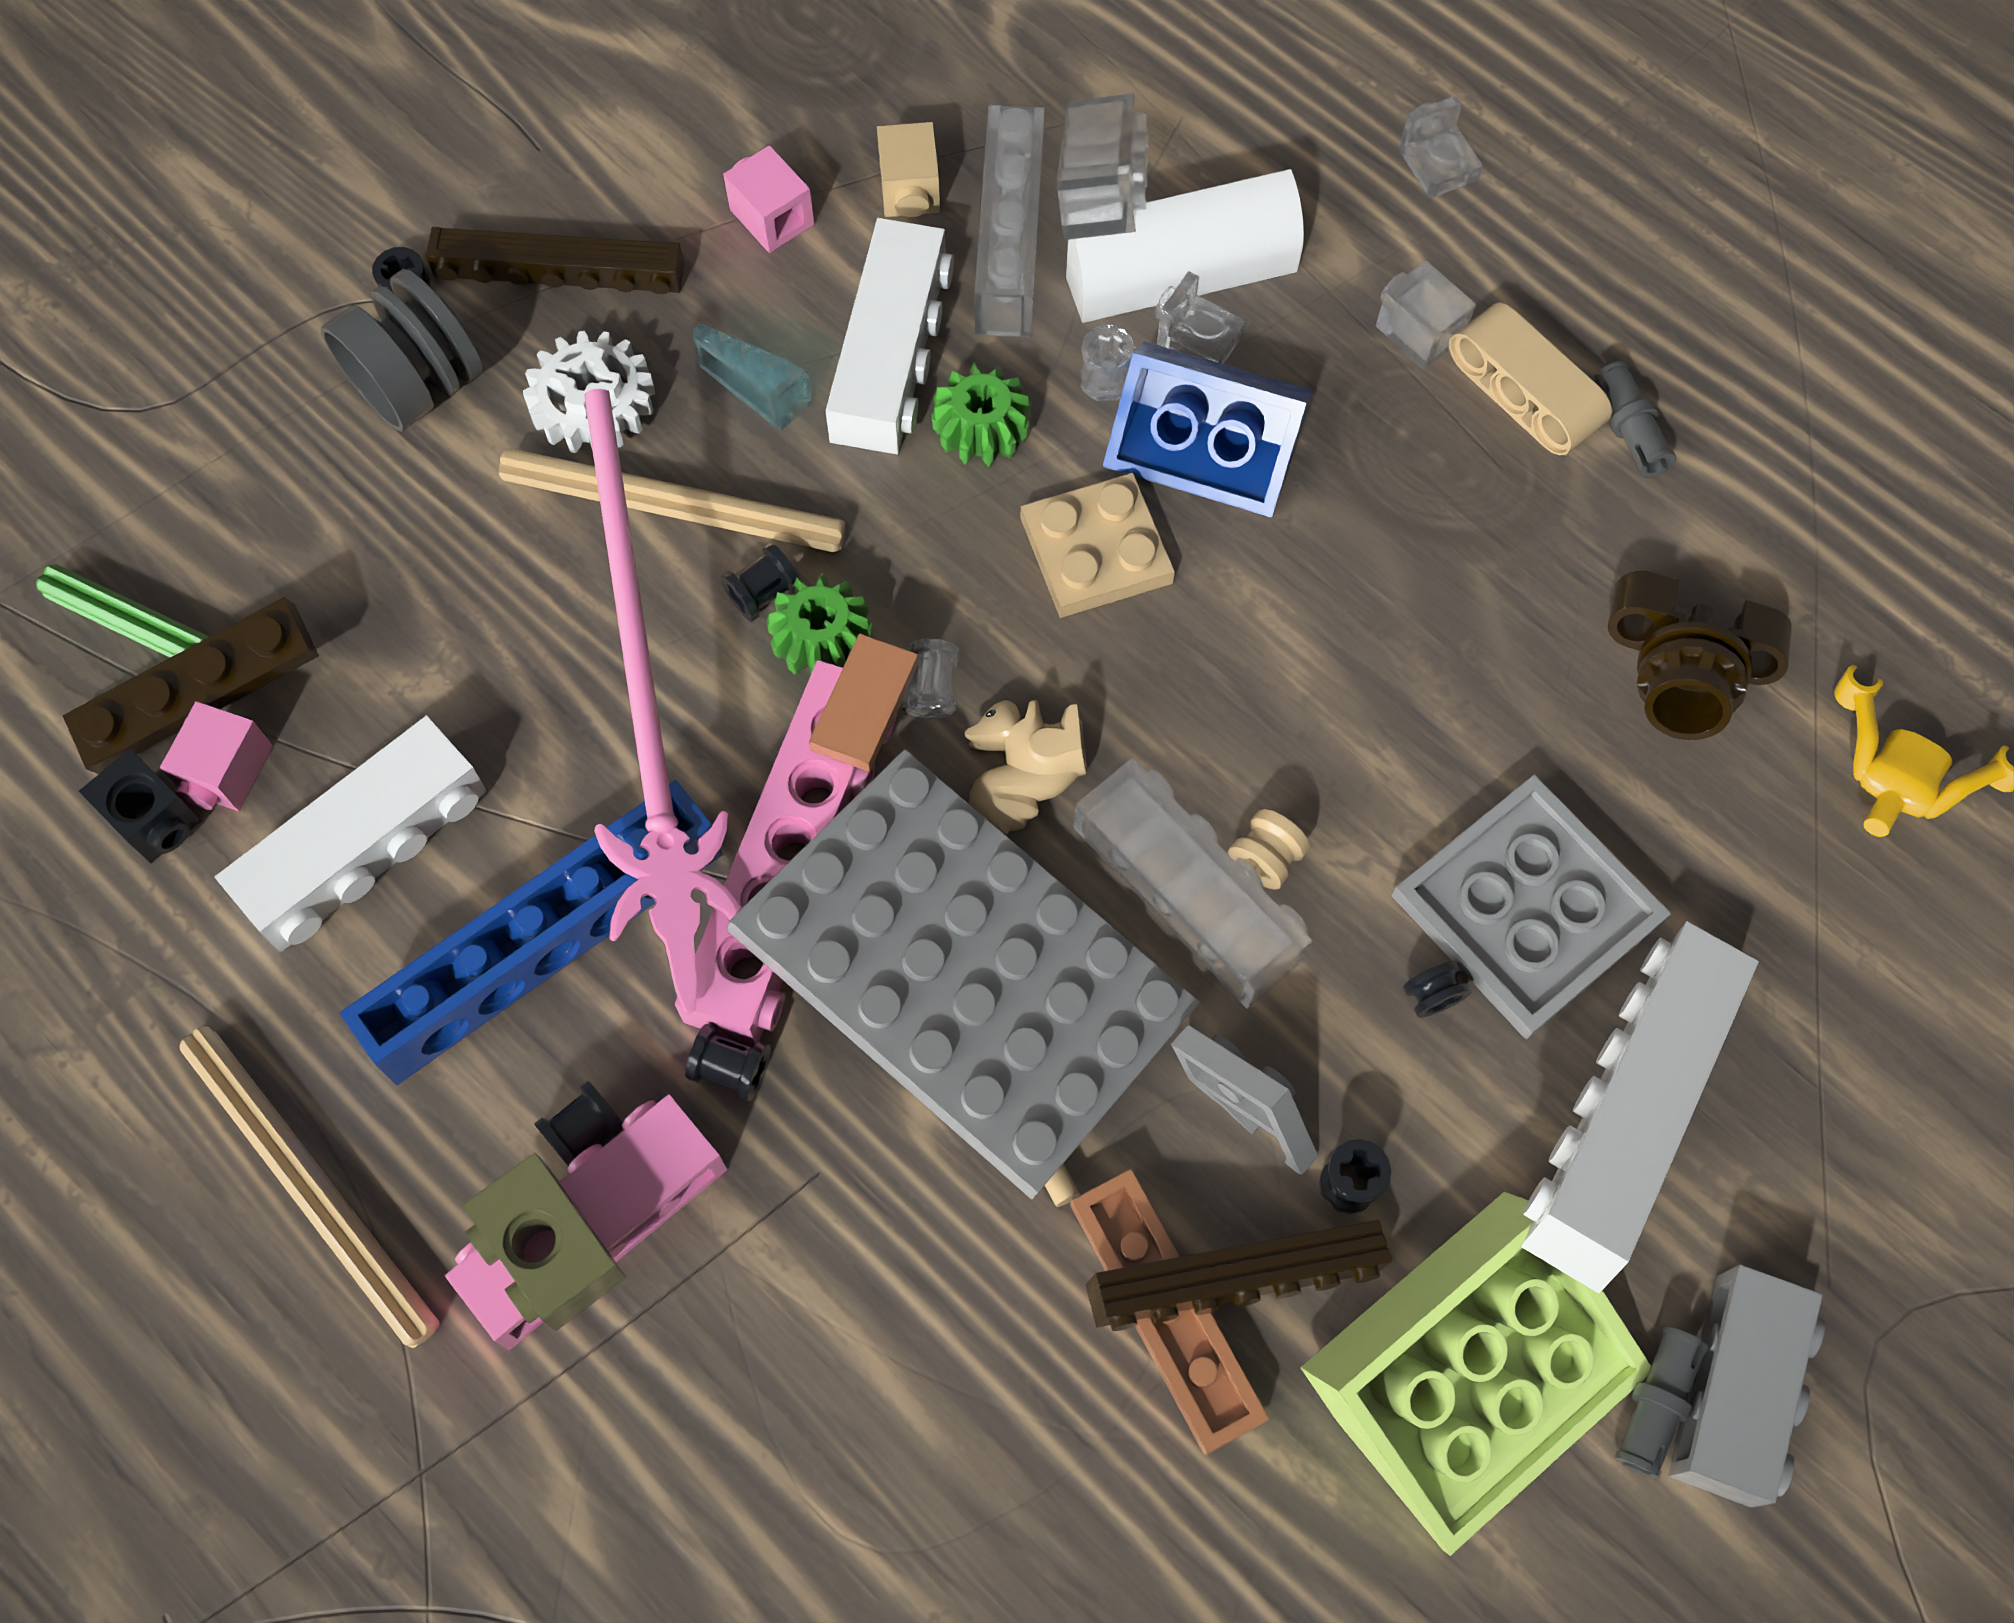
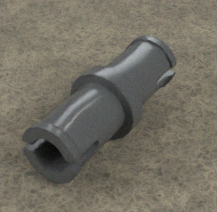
(1635, 420)
(1661, 1402)

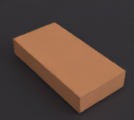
(864, 702)

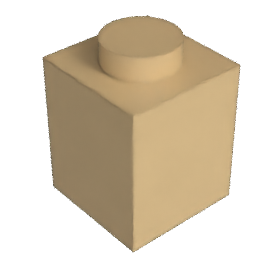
(908, 169)

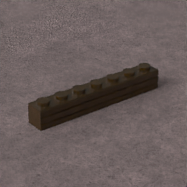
(555, 260)
(1237, 1275)

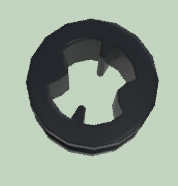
(393, 261)
(1437, 989)

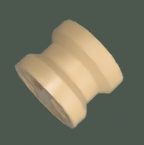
(1271, 847)

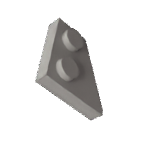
(1246, 1093)

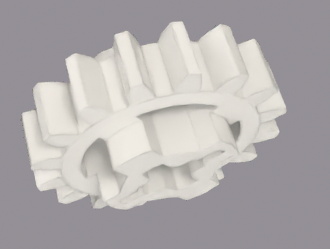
(582, 368)

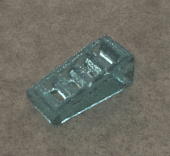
(758, 378)

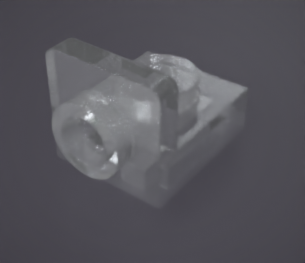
(1438, 149)
(1196, 324)

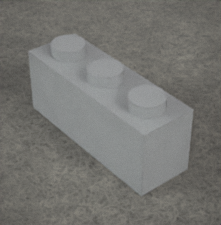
(1749, 1388)

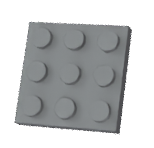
(1530, 906)

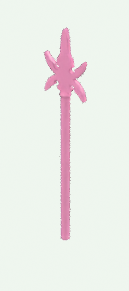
(668, 871)

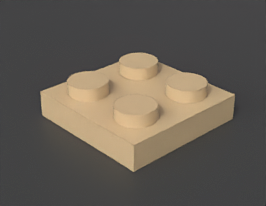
(1096, 545)

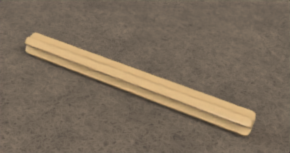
(677, 501)
(310, 1187)

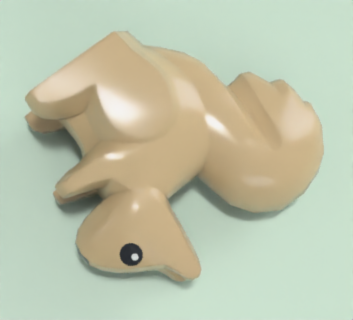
(1038, 766)

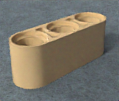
(1530, 378)

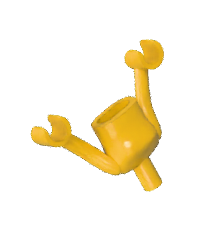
(1909, 766)

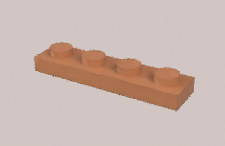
(1187, 1349)

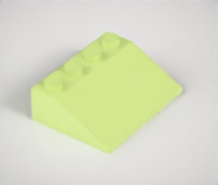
(1476, 1373)

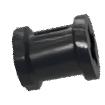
(760, 582)
(727, 1062)
(579, 1124)
(1369, 1162)

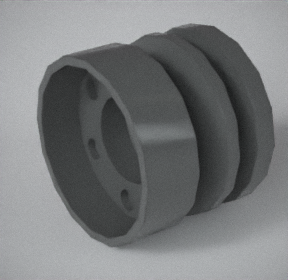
(410, 344)

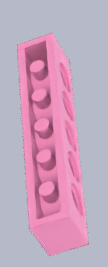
(781, 817)

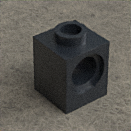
(128, 787)

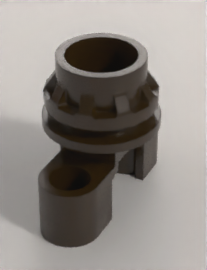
(1692, 669)

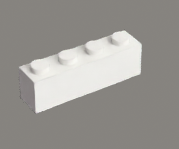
(888, 336)
(352, 835)

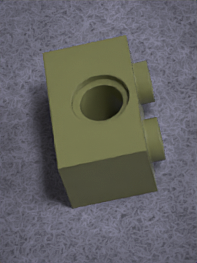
(517, 1208)

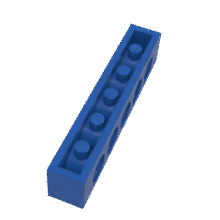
(505, 950)

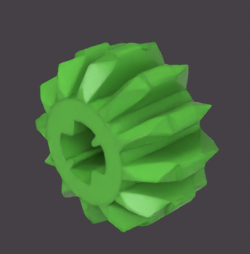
(981, 415)
(815, 606)

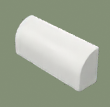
(1219, 233)

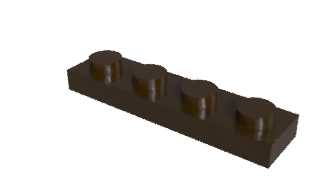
(208, 673)

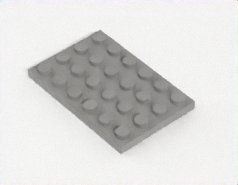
(964, 970)

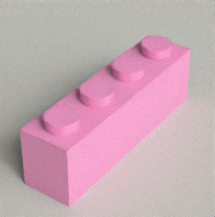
(621, 1193)

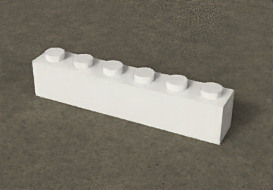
(1639, 1108)

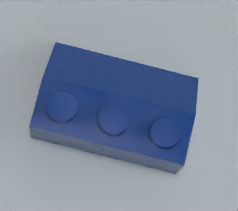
(1206, 428)

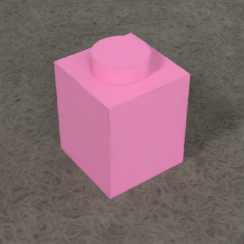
(769, 198)
(216, 758)

